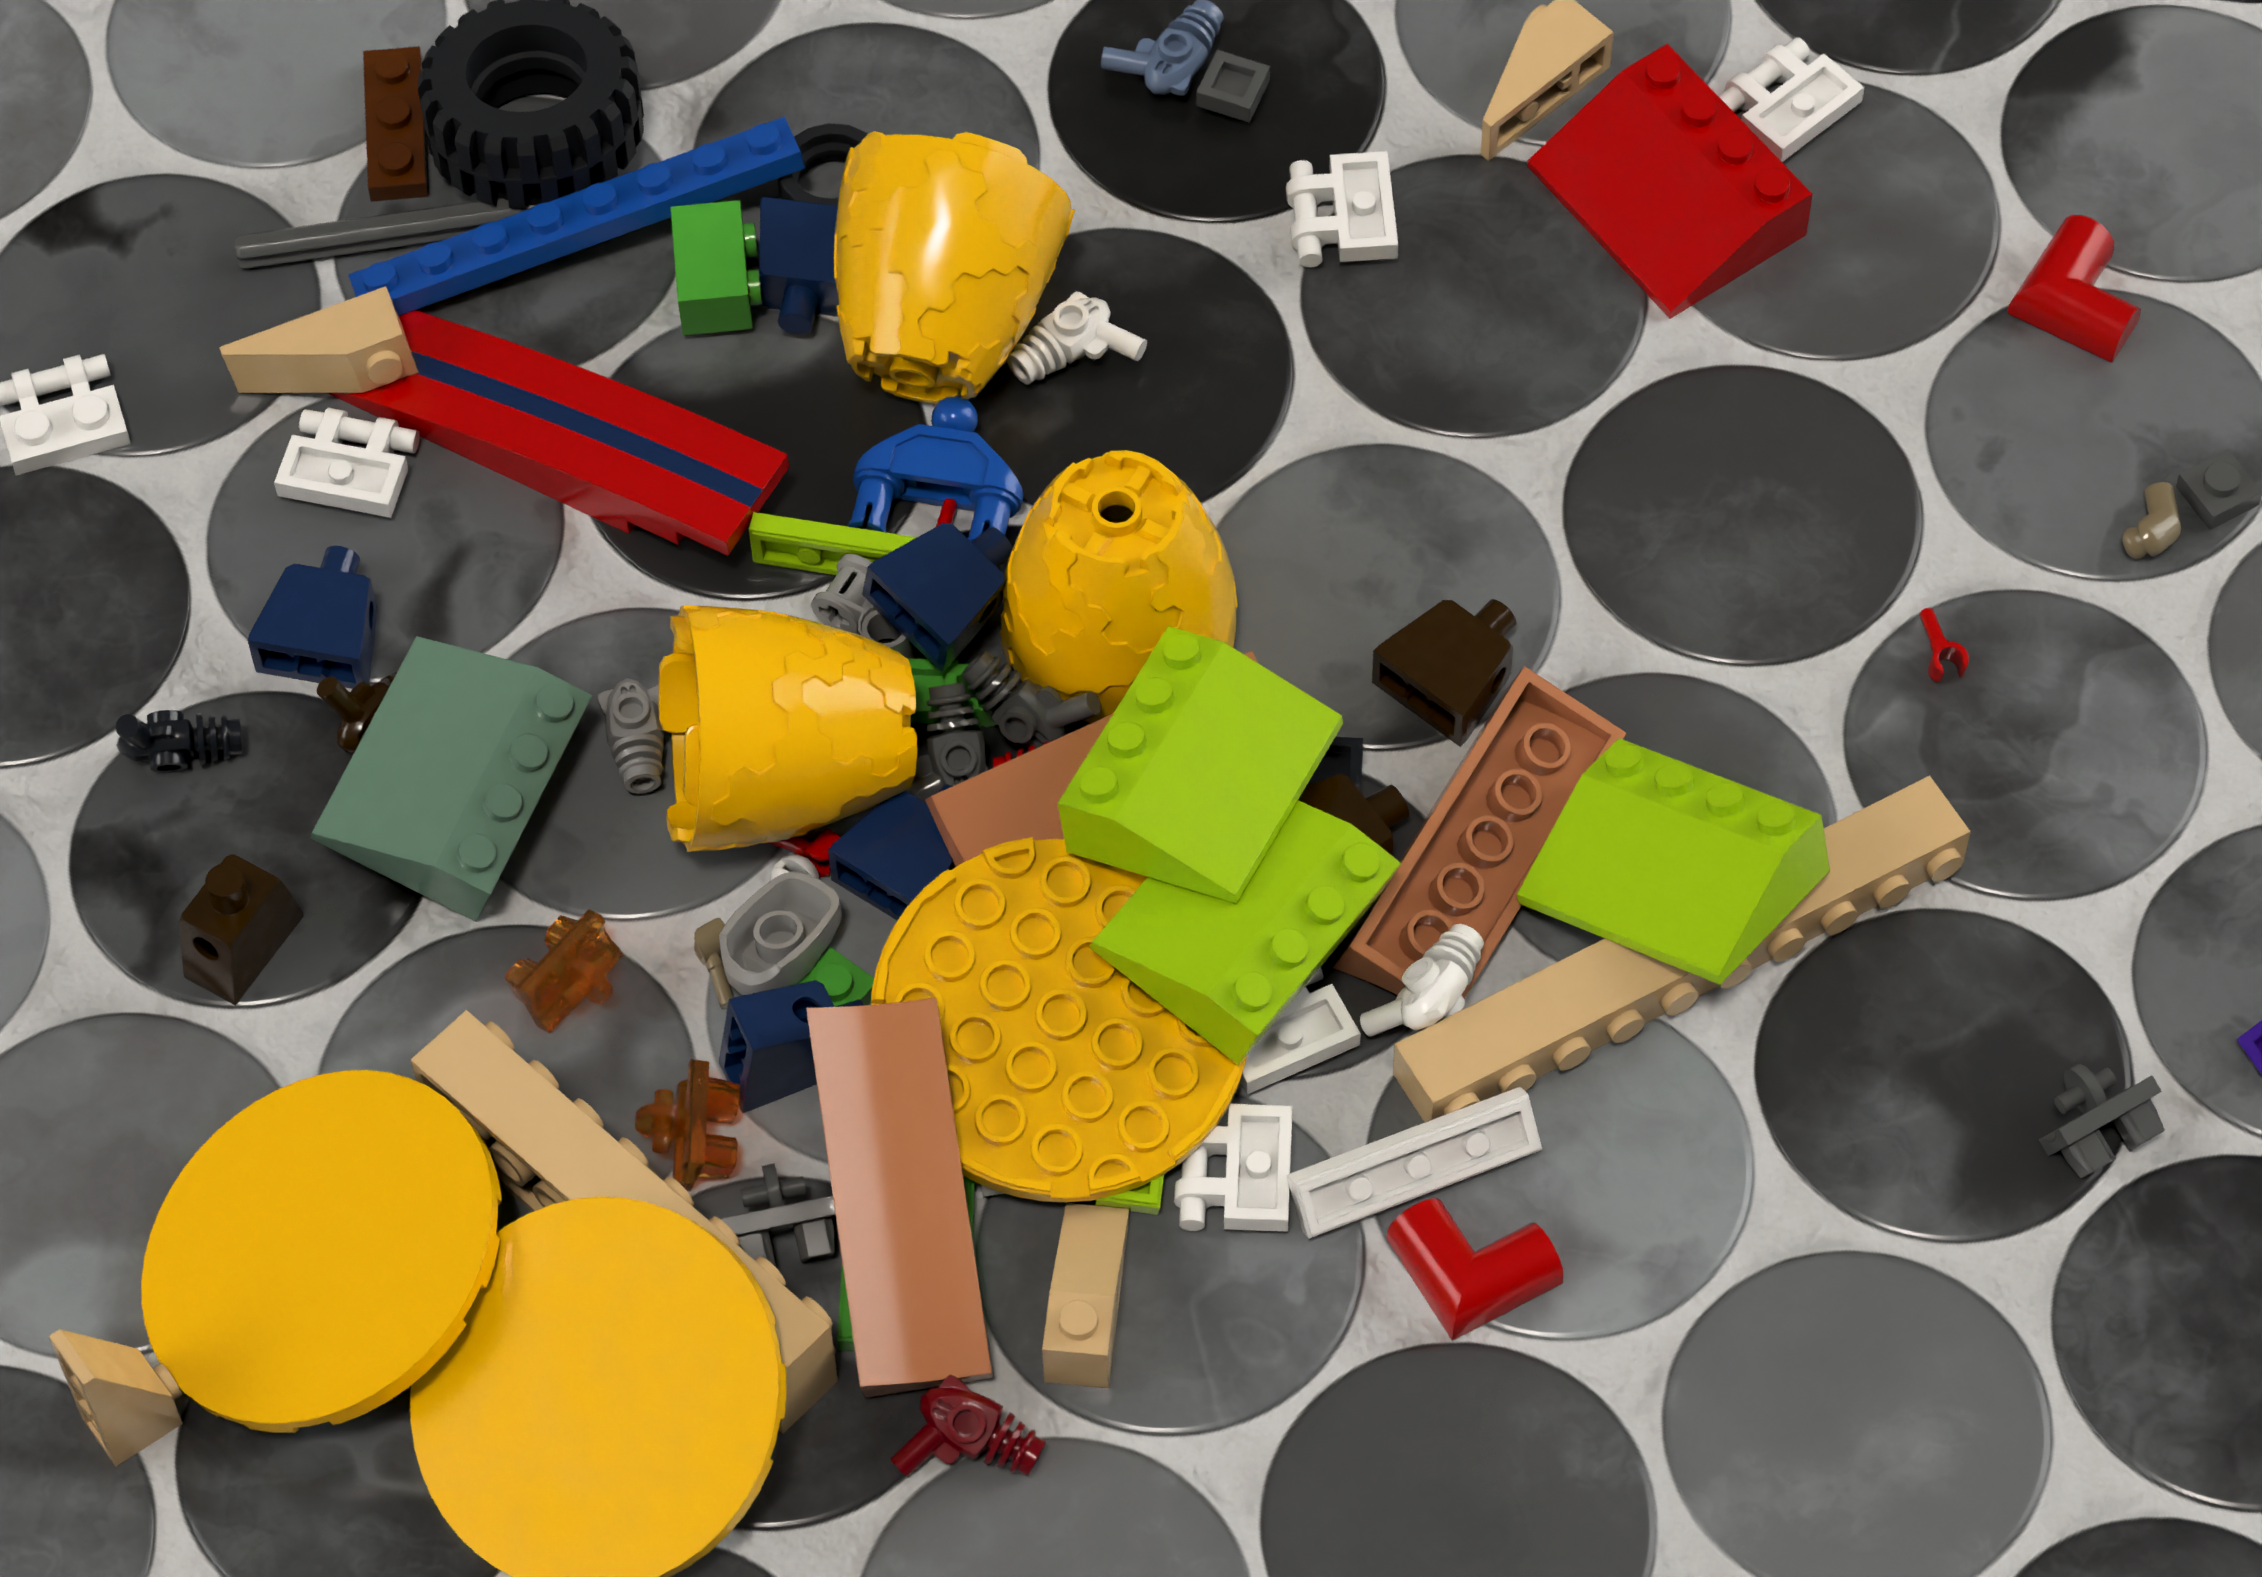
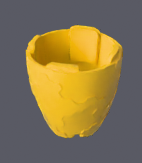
(941, 259)
(1104, 571)
(779, 725)

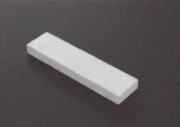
(1414, 1162)

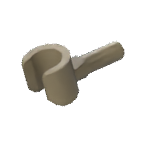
(709, 953)

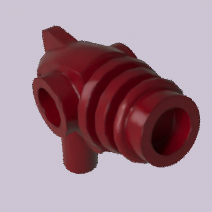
(966, 1424)

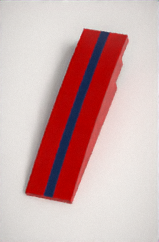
(578, 435)

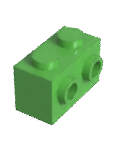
(712, 267)

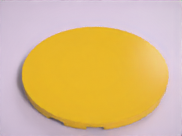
(1052, 1055)
(321, 1250)
(603, 1396)

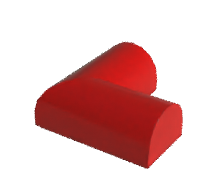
(2061, 293)
(1467, 1285)

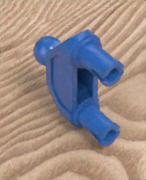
(936, 465)

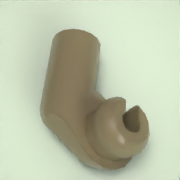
(2159, 527)

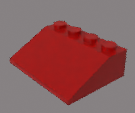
(1673, 182)

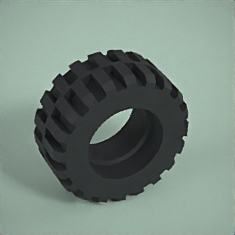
(522, 52)

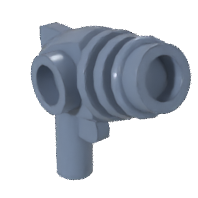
(1176, 53)

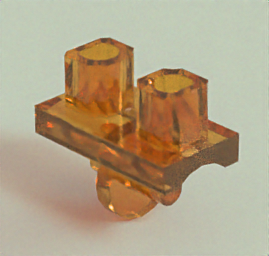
(569, 972)
(697, 1101)

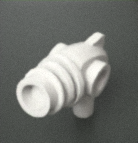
(1068, 334)
(1431, 984)

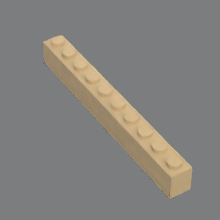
(1614, 990)

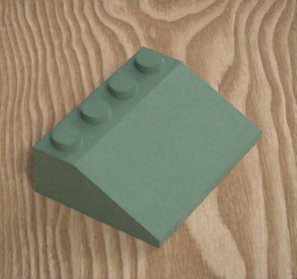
(451, 771)

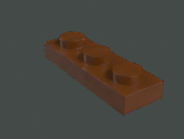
(394, 124)

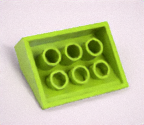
(1196, 768)
(1675, 861)
(1243, 962)

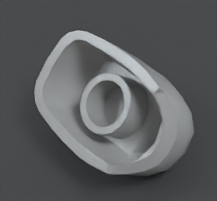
(779, 933)

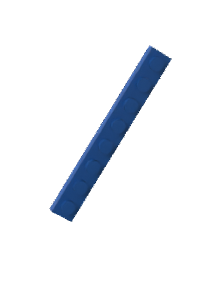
(584, 218)

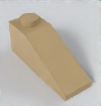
(1551, 61)
(327, 351)
(1085, 1296)
(117, 1393)

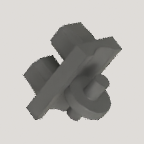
(2129, 1110)
(809, 1219)

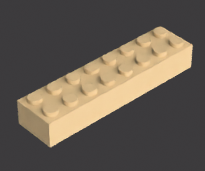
(560, 1152)

